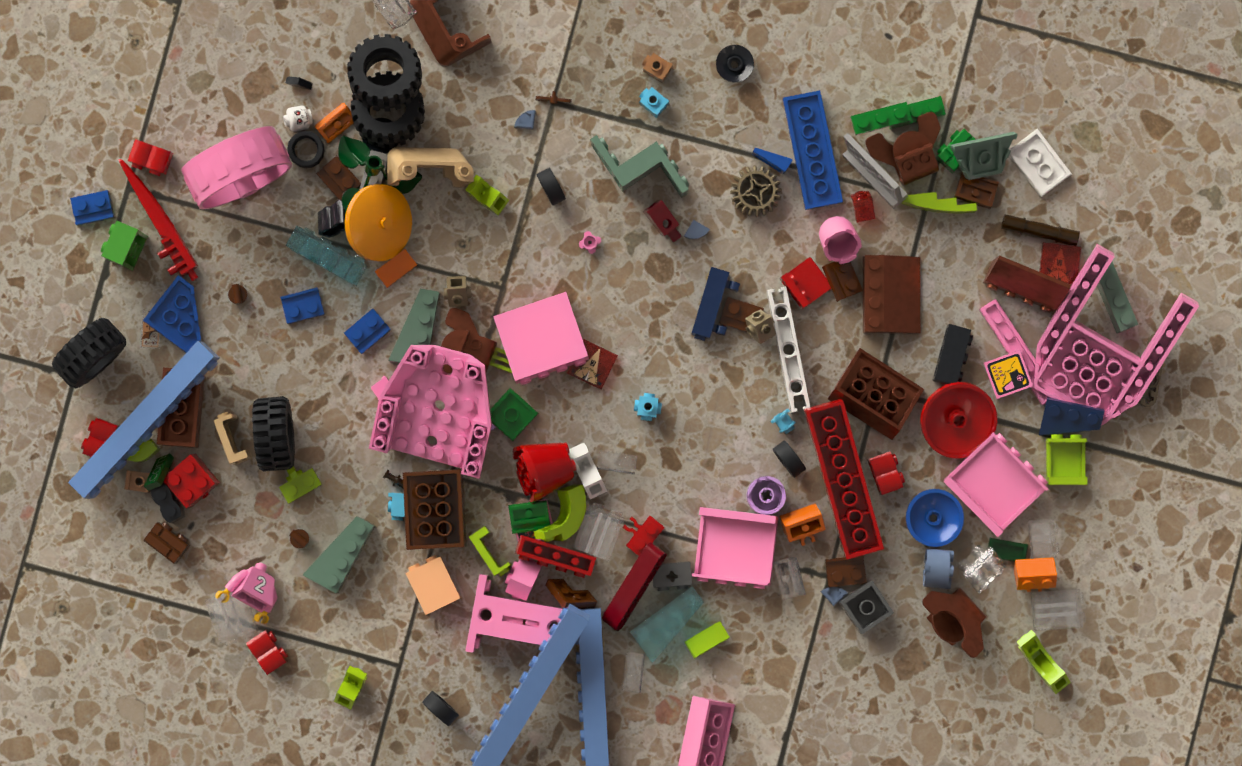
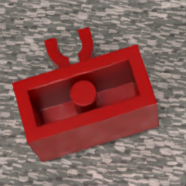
(645, 534)

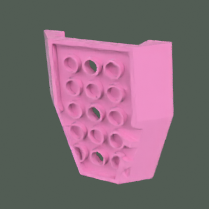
(409, 413)

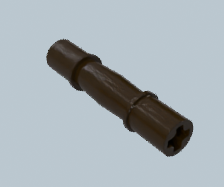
(1040, 230)

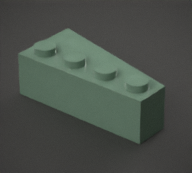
(339, 558)

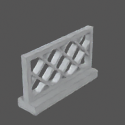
(873, 173)

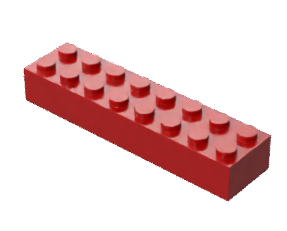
(843, 479)

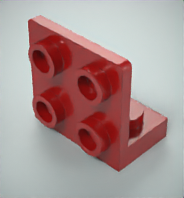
(805, 283)

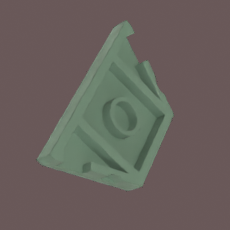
(984, 155)

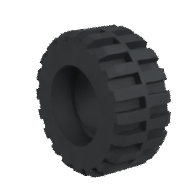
(379, 50)
(391, 132)
(89, 353)
(273, 433)

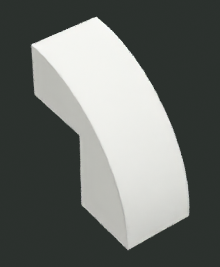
(587, 471)

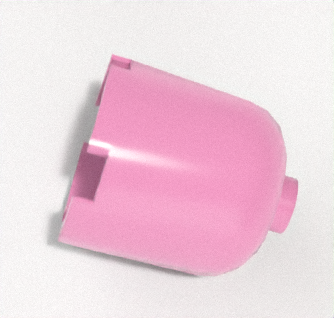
(839, 240)

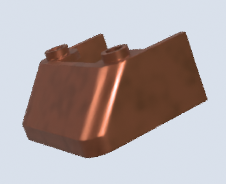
(444, 47)

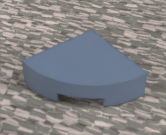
(526, 120)
(696, 230)
(833, 594)

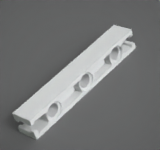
(786, 335)

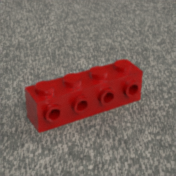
(555, 555)

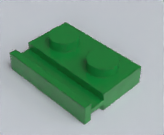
(529, 516)

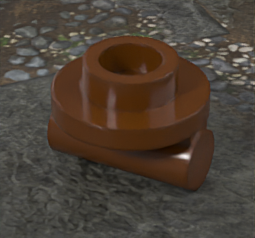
(237, 294)
(299, 538)

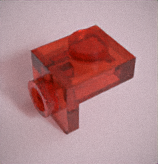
(863, 206)

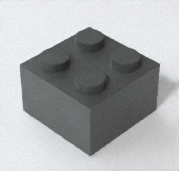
(866, 607)

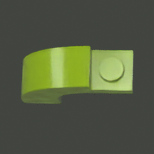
(570, 517)
(1042, 662)

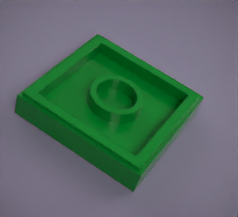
(512, 414)

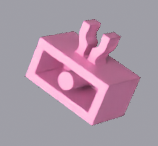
(522, 579)

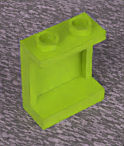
(1065, 460)
(476, 539)

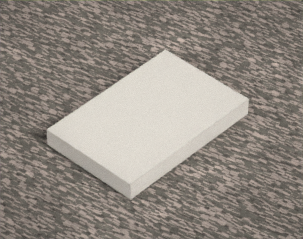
(1039, 163)

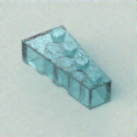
(327, 256)
(662, 626)

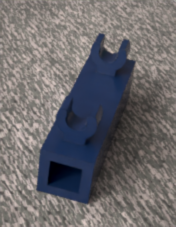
(710, 304)

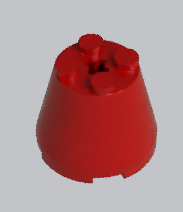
(543, 468)

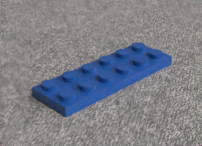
(812, 150)

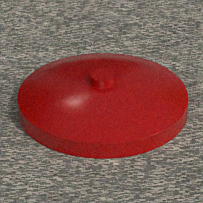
(958, 419)

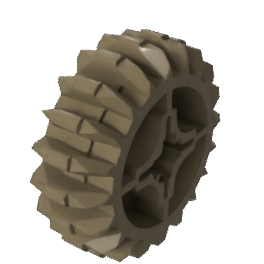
(750, 176)

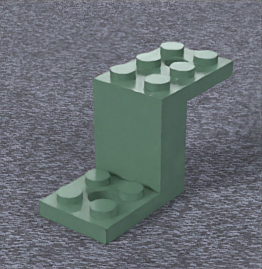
(640, 165)

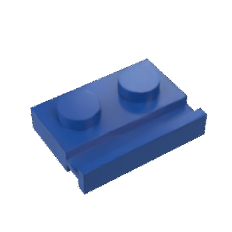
(92, 207)
(302, 305)
(367, 331)

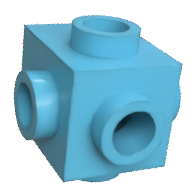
(647, 415)

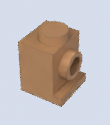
(660, 73)
(131, 479)

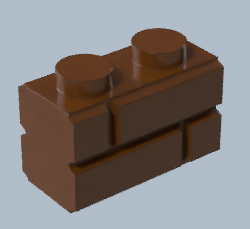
(167, 542)

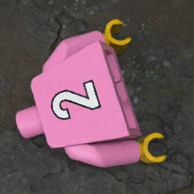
(254, 589)

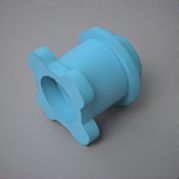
(784, 421)

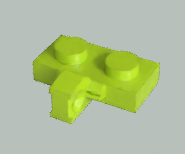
(299, 484)

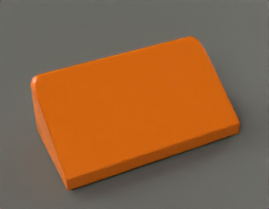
(335, 123)
(396, 268)

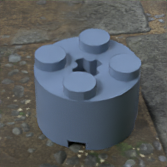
(938, 568)

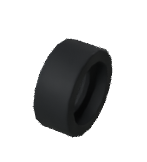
(303, 135)
(551, 186)
(789, 459)
(440, 708)

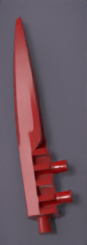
(171, 239)

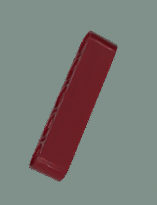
(634, 586)

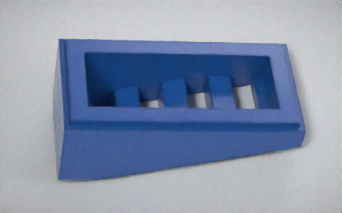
(774, 160)

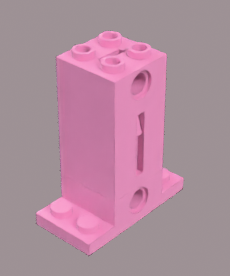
(509, 619)

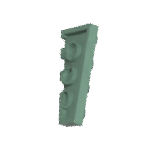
(418, 325)

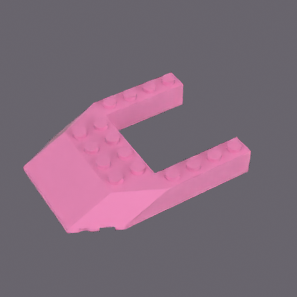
(1089, 368)

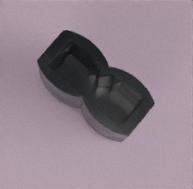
(331, 220)
(169, 506)

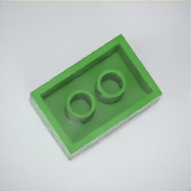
(123, 245)

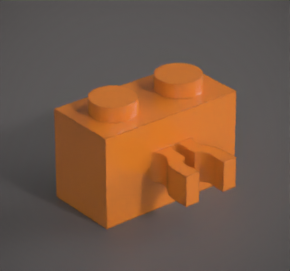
(802, 523)
(1035, 574)

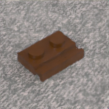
(338, 177)
(976, 191)
(842, 280)
(736, 312)
(845, 571)

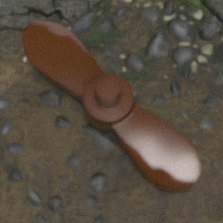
(552, 99)

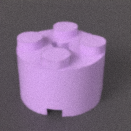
(764, 484)

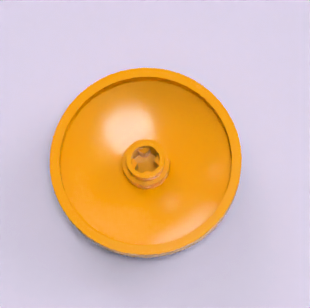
(378, 222)

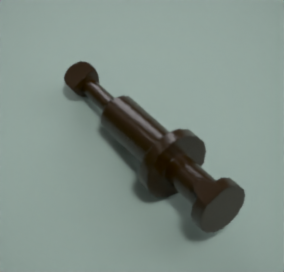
(397, 480)

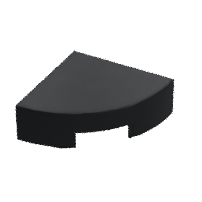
(299, 82)

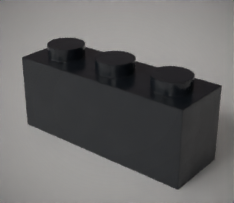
(952, 354)

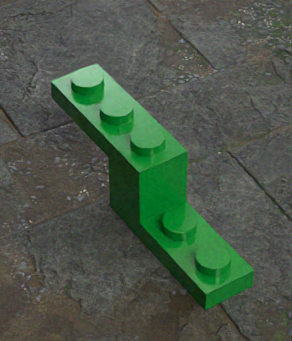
(896, 115)

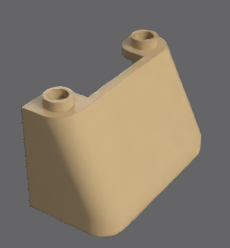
(404, 161)

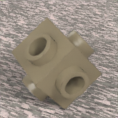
(457, 291)
(760, 326)

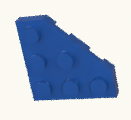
(176, 315)

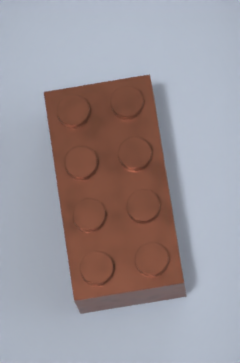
(183, 425)

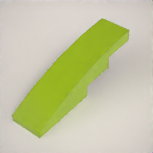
(929, 202)

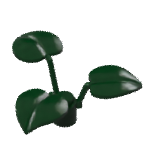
(355, 152)

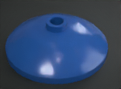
(948, 514)

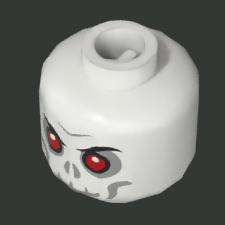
(297, 118)

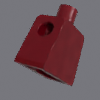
(657, 214)

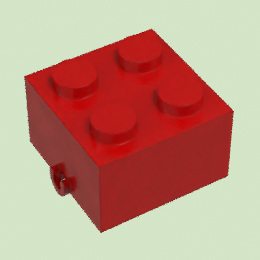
(191, 480)

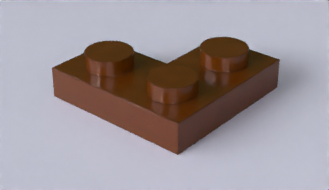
(566, 596)

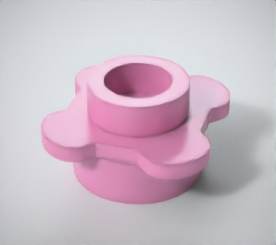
(589, 237)

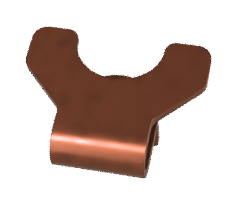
(911, 151)
(466, 338)
(956, 618)

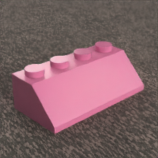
(706, 732)

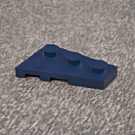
(1069, 417)

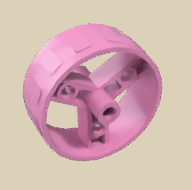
(236, 167)

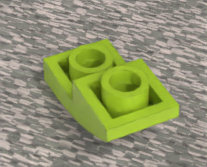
(707, 639)

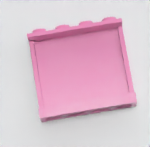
(541, 338)
(996, 483)
(736, 547)

